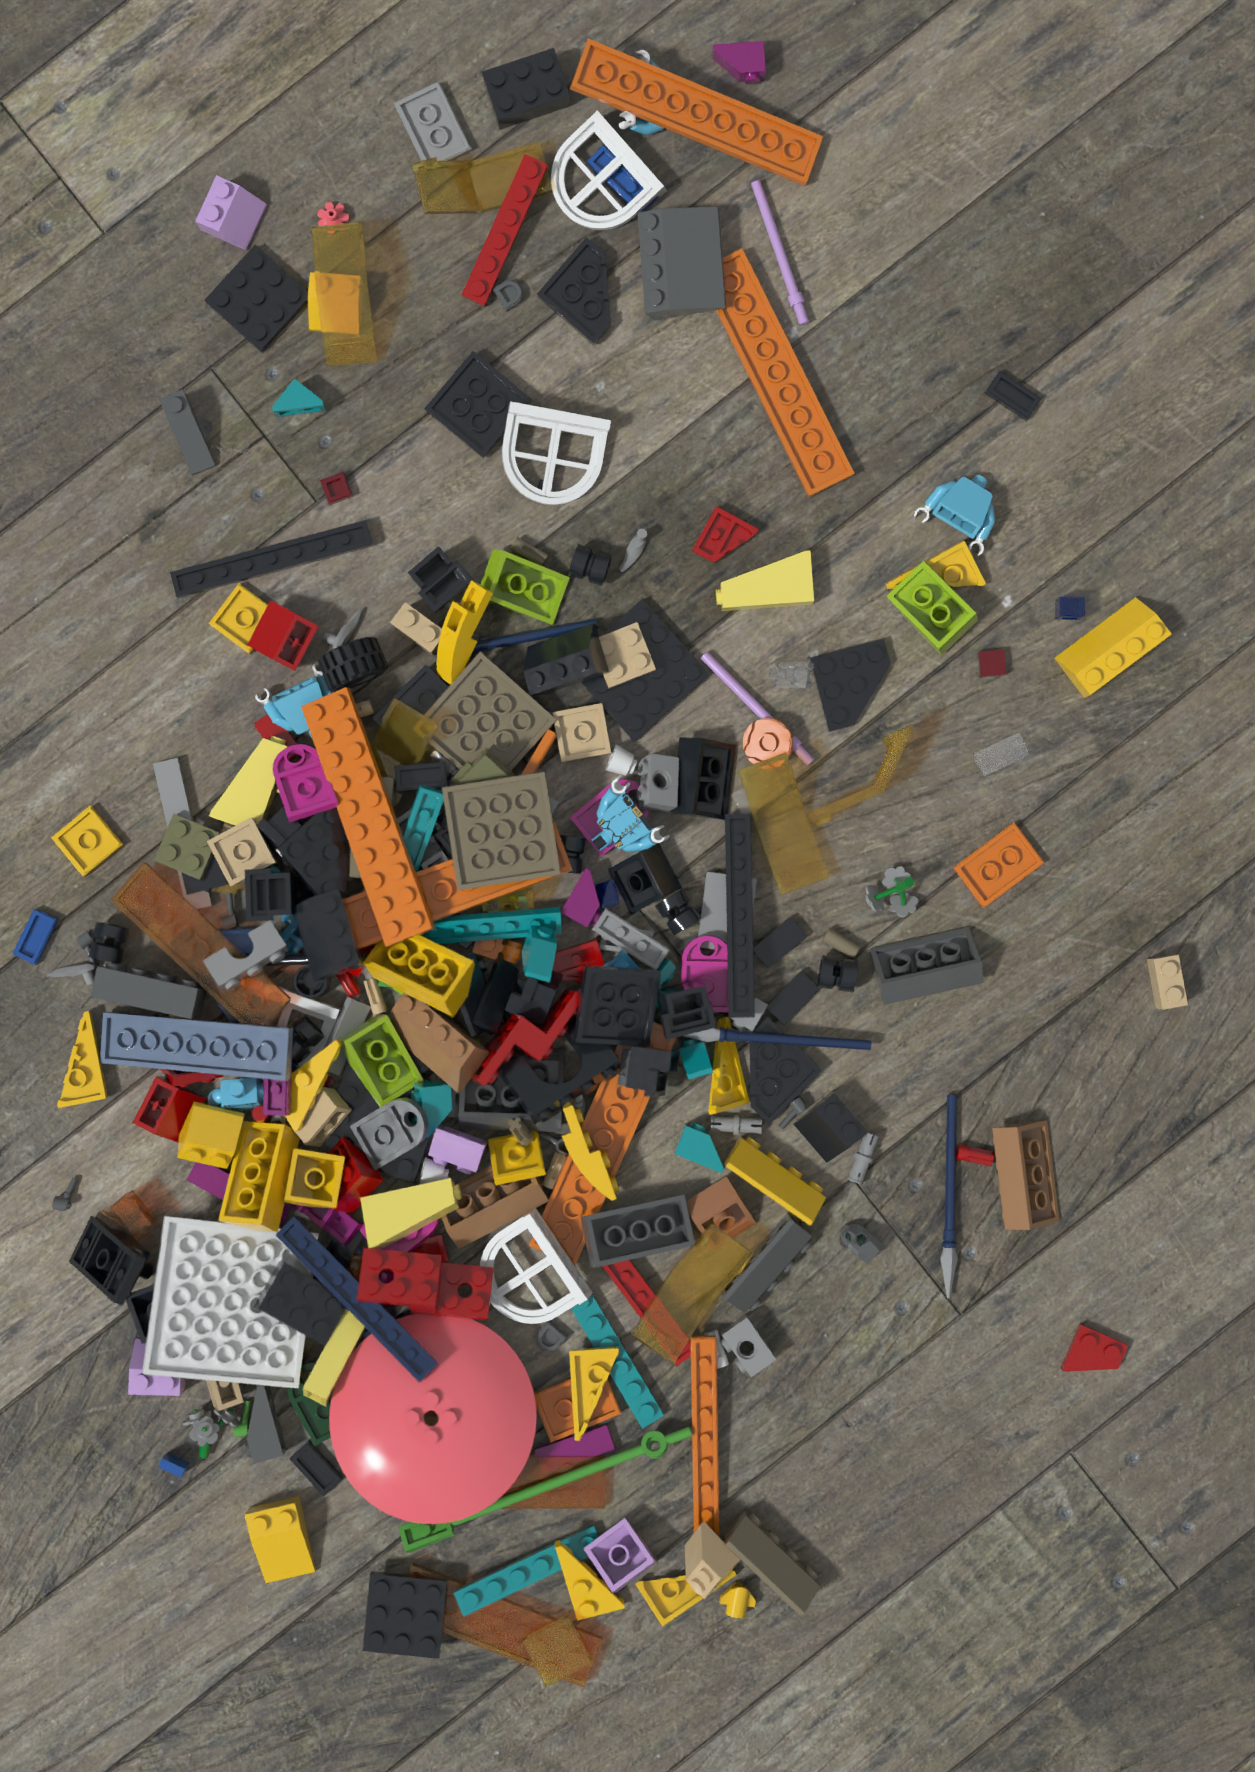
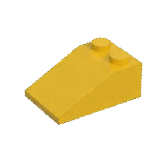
(280, 1539)

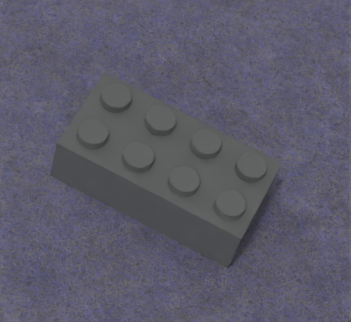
(149, 992)
(637, 1231)

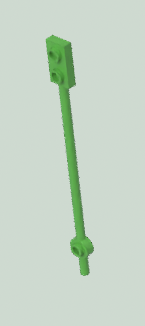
(420, 1535)

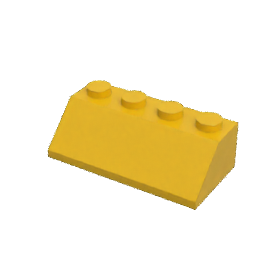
(1112, 646)
(423, 972)
(259, 1176)
(775, 1180)

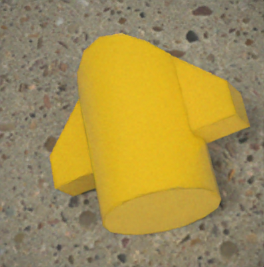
(737, 1600)

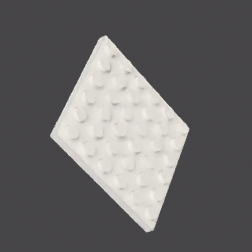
(205, 1307)

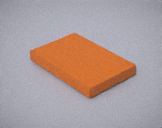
(998, 865)
(557, 1408)

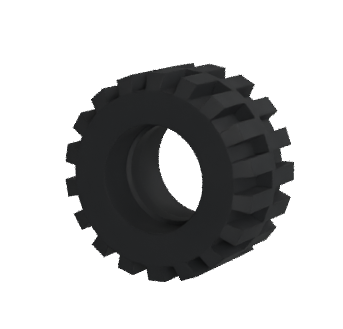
(353, 663)

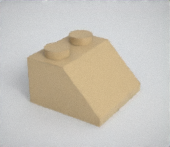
(707, 1560)

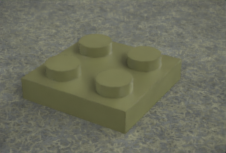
(186, 847)

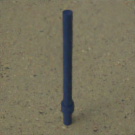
(529, 636)

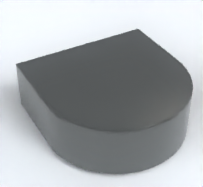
(509, 294)
(550, 1337)

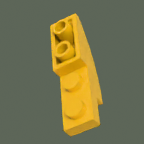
(456, 635)
(590, 1163)

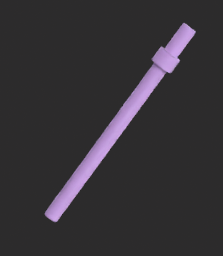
(795, 297)
(750, 701)

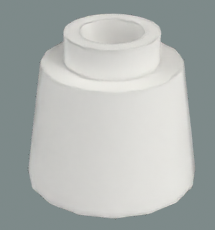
(621, 761)
(432, 1172)

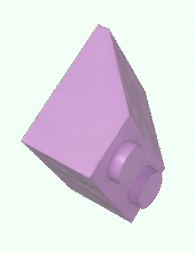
(230, 213)
(457, 1148)
(150, 1384)
(620, 1555)

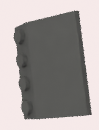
(681, 261)
(494, 1104)

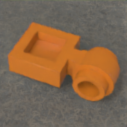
(492, 948)

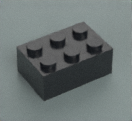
(526, 88)
(300, 1303)

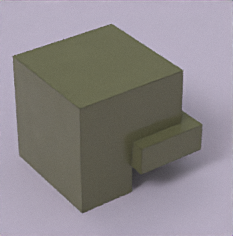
(483, 768)

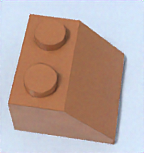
(720, 1207)

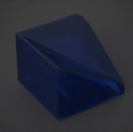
(1069, 608)
(607, 894)

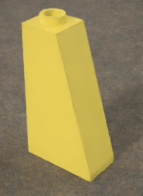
(771, 586)
(253, 786)
(406, 1210)
(333, 1359)

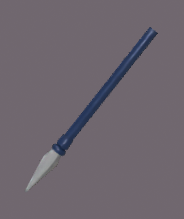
(734, 1035)
(949, 1255)

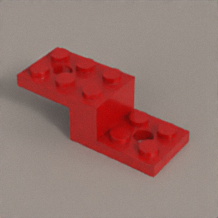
(526, 1037)
(425, 1284)

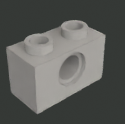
(666, 771)
(758, 1357)

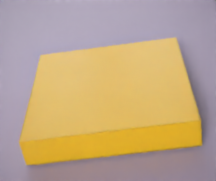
(239, 616)
(87, 841)
(514, 1161)

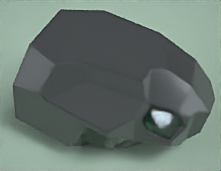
(860, 1241)

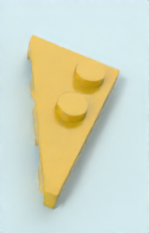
(952, 565)
(85, 1074)
(727, 1081)
(308, 1083)
(588, 1376)
(587, 1592)
(671, 1596)

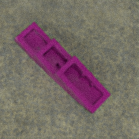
(215, 1181)
(337, 1223)

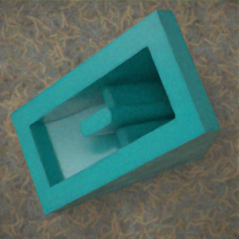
(297, 401)

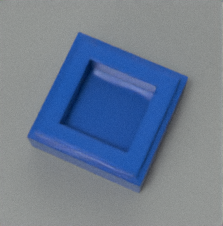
(173, 1465)

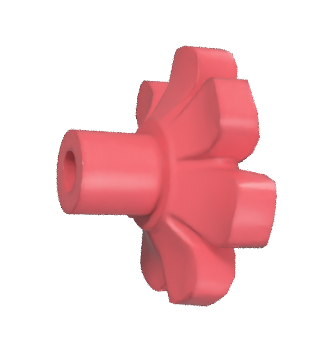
(332, 215)

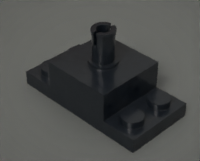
(110, 1260)

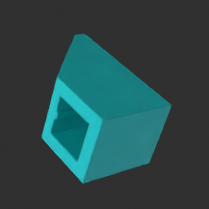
(436, 1101)

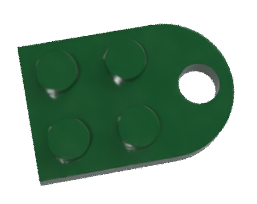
(311, 1413)

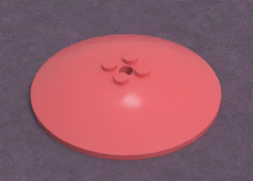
(444, 1468)

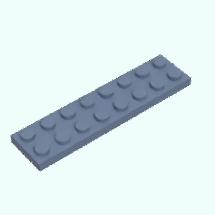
(196, 1046)

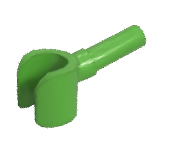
(243, 1427)

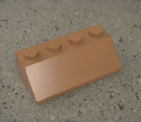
(437, 1041)
(1025, 1175)
(490, 1206)

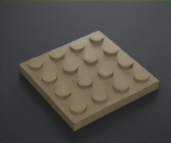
(488, 712)
(501, 831)

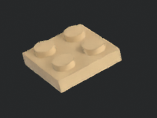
(625, 655)
(581, 732)
(241, 850)

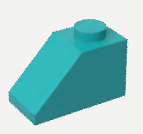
(539, 953)
(695, 1058)
(698, 1147)

